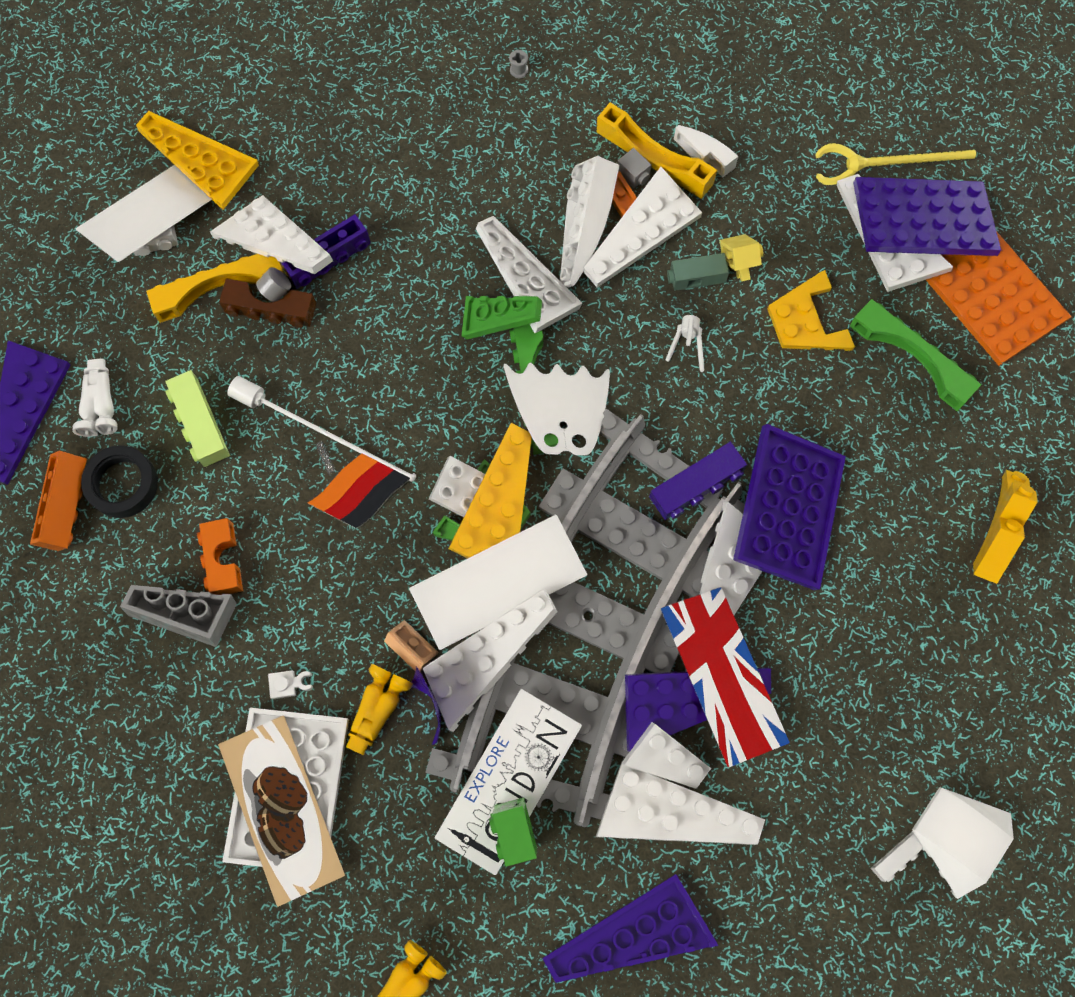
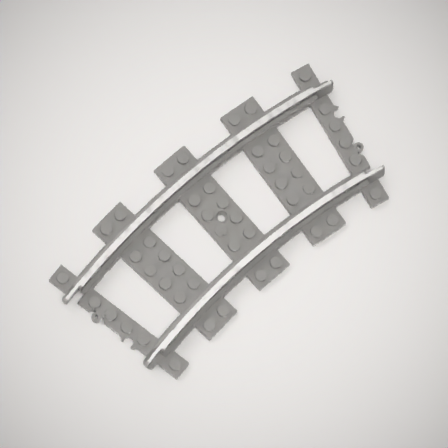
(635, 637)

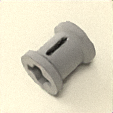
(518, 61)

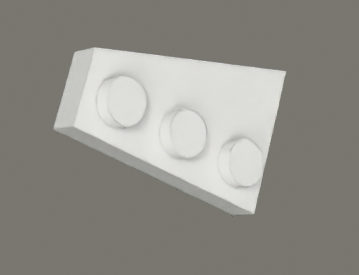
(666, 758)

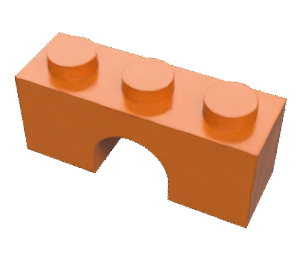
(214, 539)

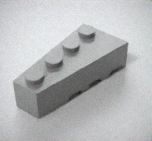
(190, 614)

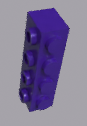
(339, 242)
(697, 481)

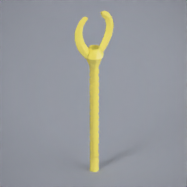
(856, 162)

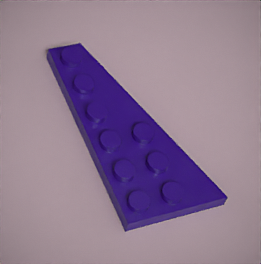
(26, 392)
(666, 701)
(644, 930)

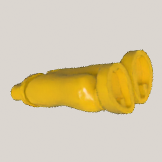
(375, 708)
(404, 981)

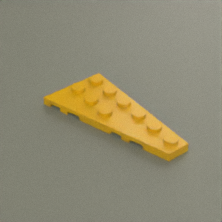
(207, 163)
(499, 501)

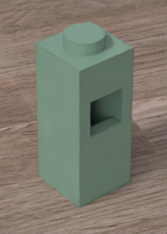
(698, 271)

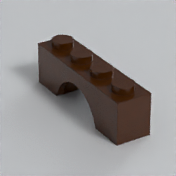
(294, 308)

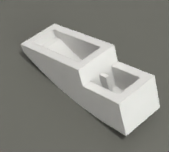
(706, 148)

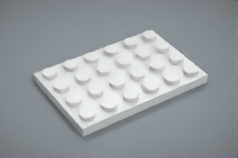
(321, 749)

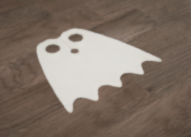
(558, 397)

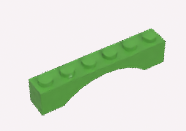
(527, 349)
(951, 381)

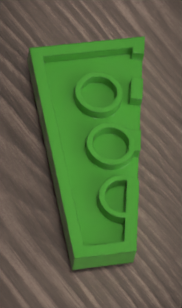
(497, 314)

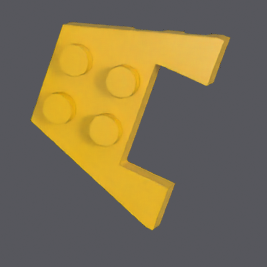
(798, 321)

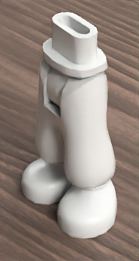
(95, 402)

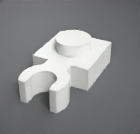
(285, 683)

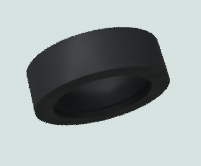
(100, 463)

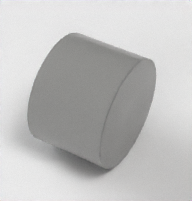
(273, 284)

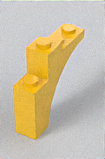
(1007, 527)

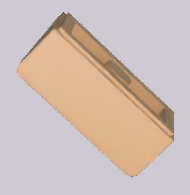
(410, 646)

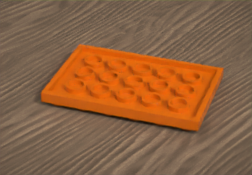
(999, 301)

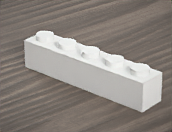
(897, 858)

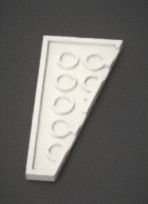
(650, 221)
(271, 233)
(894, 268)
(526, 274)
(721, 569)
(481, 660)
(660, 810)

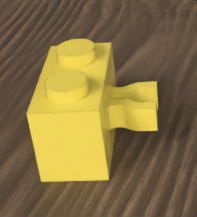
(741, 254)

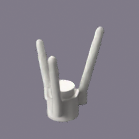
(689, 330)

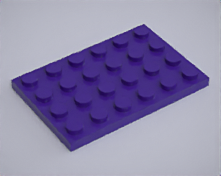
(926, 216)
(790, 507)

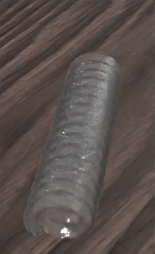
(325, 457)

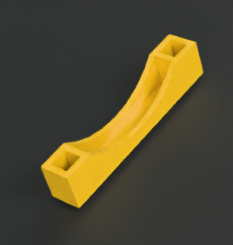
(687, 172)
(174, 298)

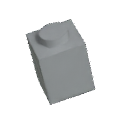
(634, 168)

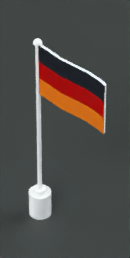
(358, 487)

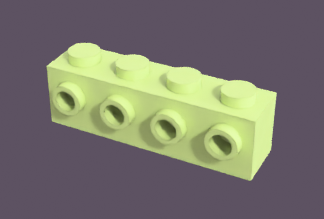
(197, 419)

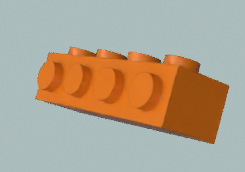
(59, 501)

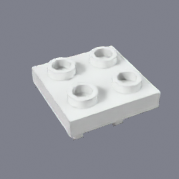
(456, 486)

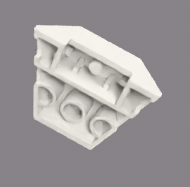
(963, 839)

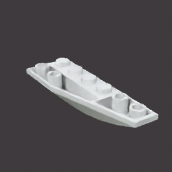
(586, 214)

